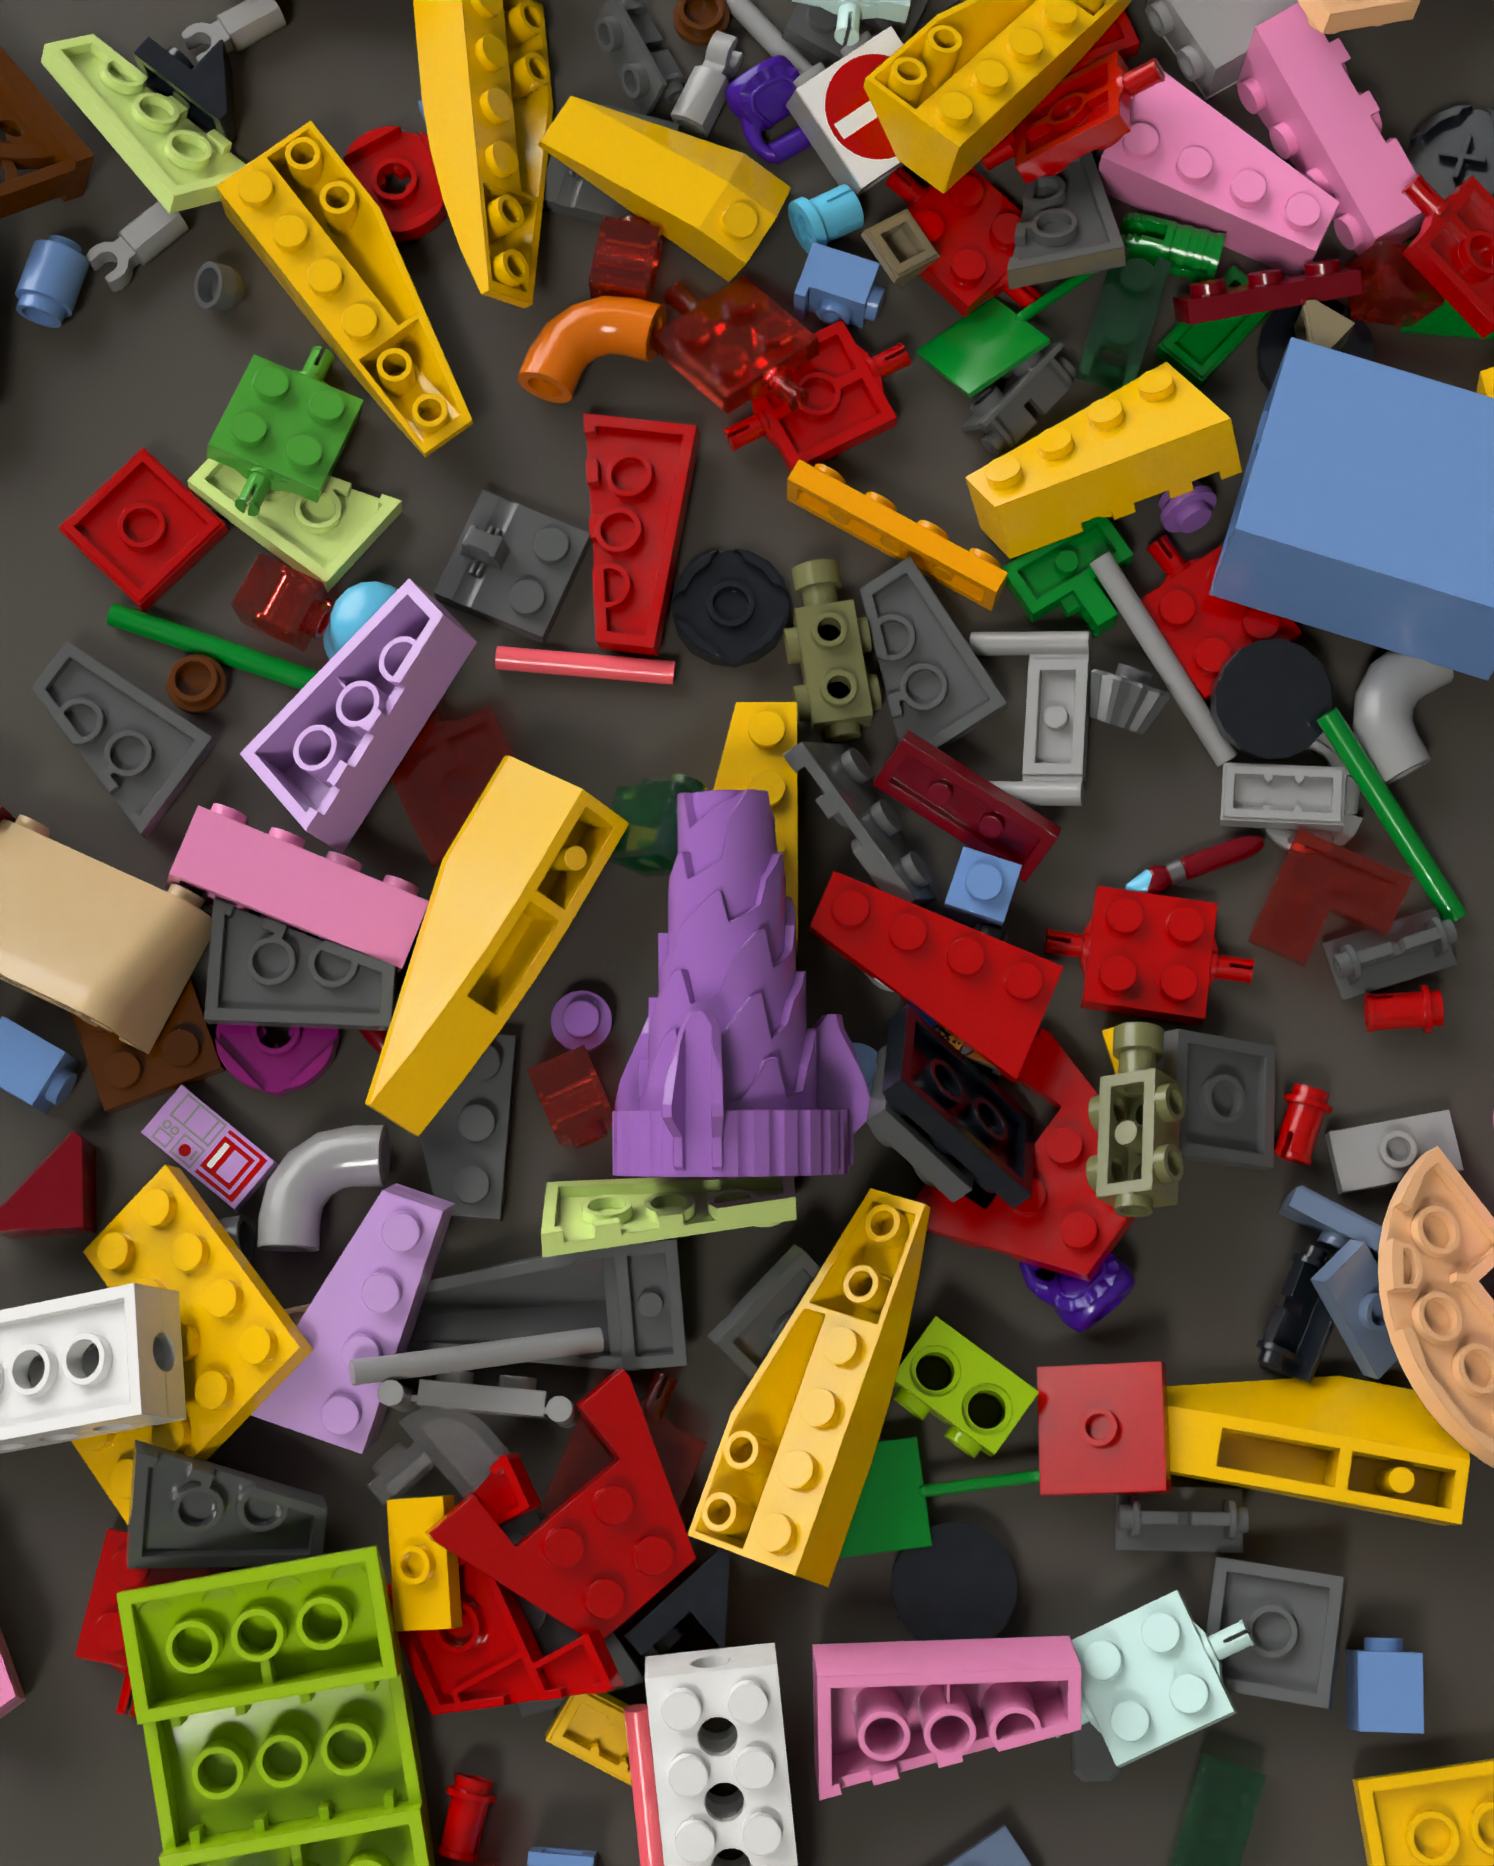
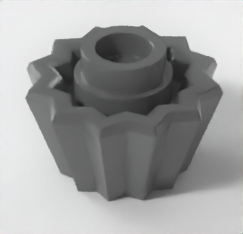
(1125, 698)

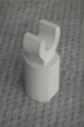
(237, 26)
(706, 86)
(137, 244)

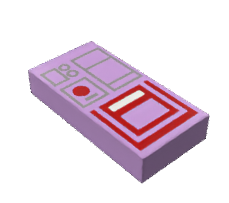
(209, 1148)

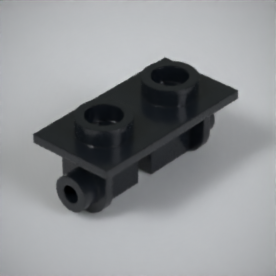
(1302, 1325)

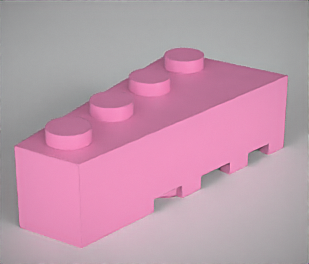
(1328, 129)
(1211, 174)
(297, 886)
(934, 1701)

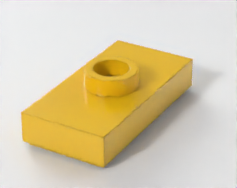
(421, 1571)
(593, 1731)

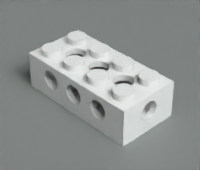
(129, 1360)
(690, 1760)

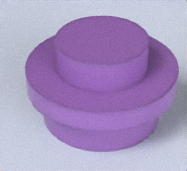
(1187, 511)
(581, 1020)

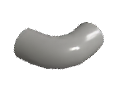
(1386, 708)
(311, 1175)

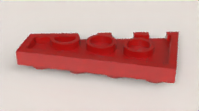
(638, 506)
(955, 975)

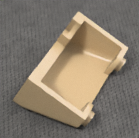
(94, 935)

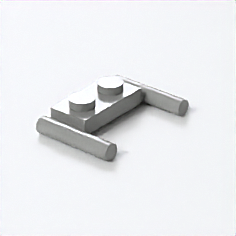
(1054, 712)
(512, 1397)

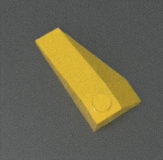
(696, 191)

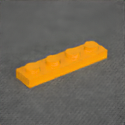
(877, 523)

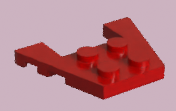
(1063, 1220)
(604, 1544)
(494, 1653)

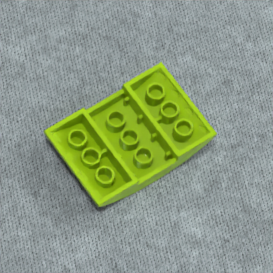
(278, 1716)

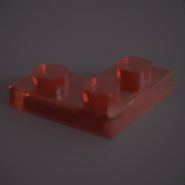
(1321, 880)

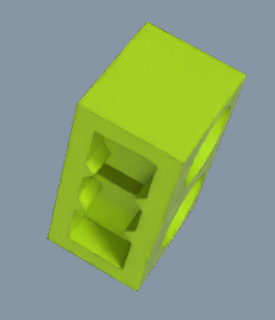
(971, 1374)

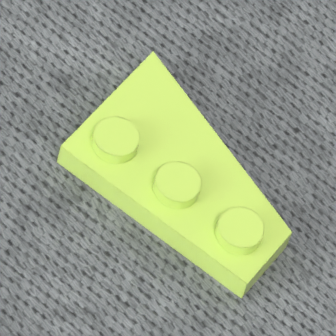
(307, 535)

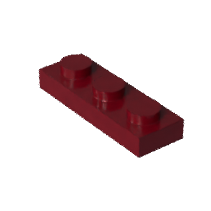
(1267, 292)
(966, 804)

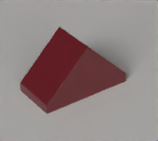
(56, 1196)

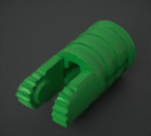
(1191, 250)

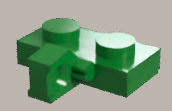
(1064, 579)

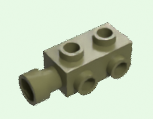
(830, 661)
(1137, 1126)

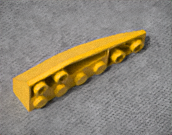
(978, 76)
(484, 116)
(348, 279)
(489, 931)
(819, 1401)
(1321, 1443)

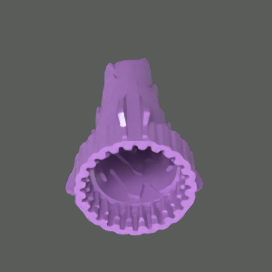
(726, 1057)

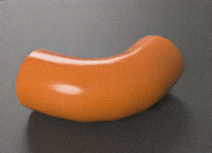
(584, 334)

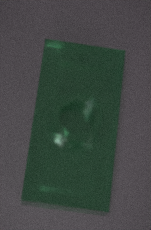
(1217, 1814)

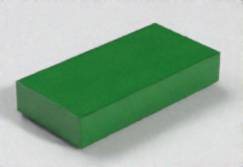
(1204, 347)

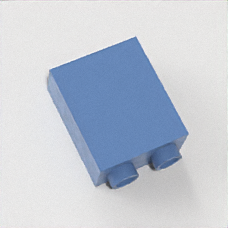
(1369, 510)

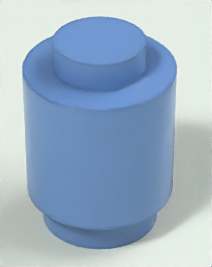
(51, 281)

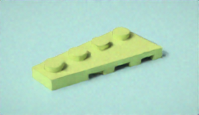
(144, 127)
(641, 1210)

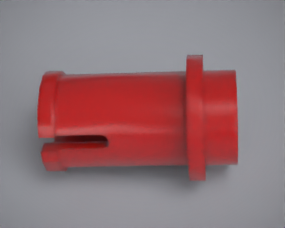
(1404, 1010)
(1301, 1123)
(466, 1816)

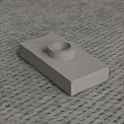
(1283, 796)
(1385, 1150)

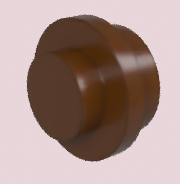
(699, 19)
(196, 684)

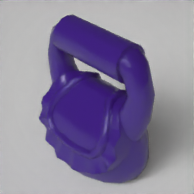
(760, 101)
(1079, 1301)

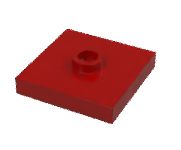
(143, 529)
(1103, 1429)

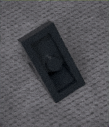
(202, 89)
(702, 1595)

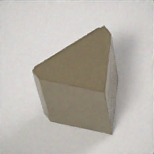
(900, 247)
(1322, 326)

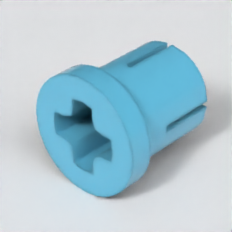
(825, 216)

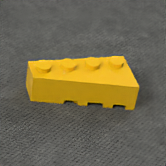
(1102, 461)
(755, 761)

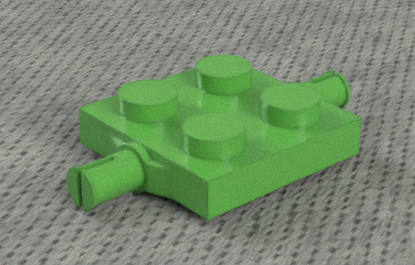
(284, 429)

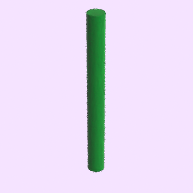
(209, 645)
(1391, 815)

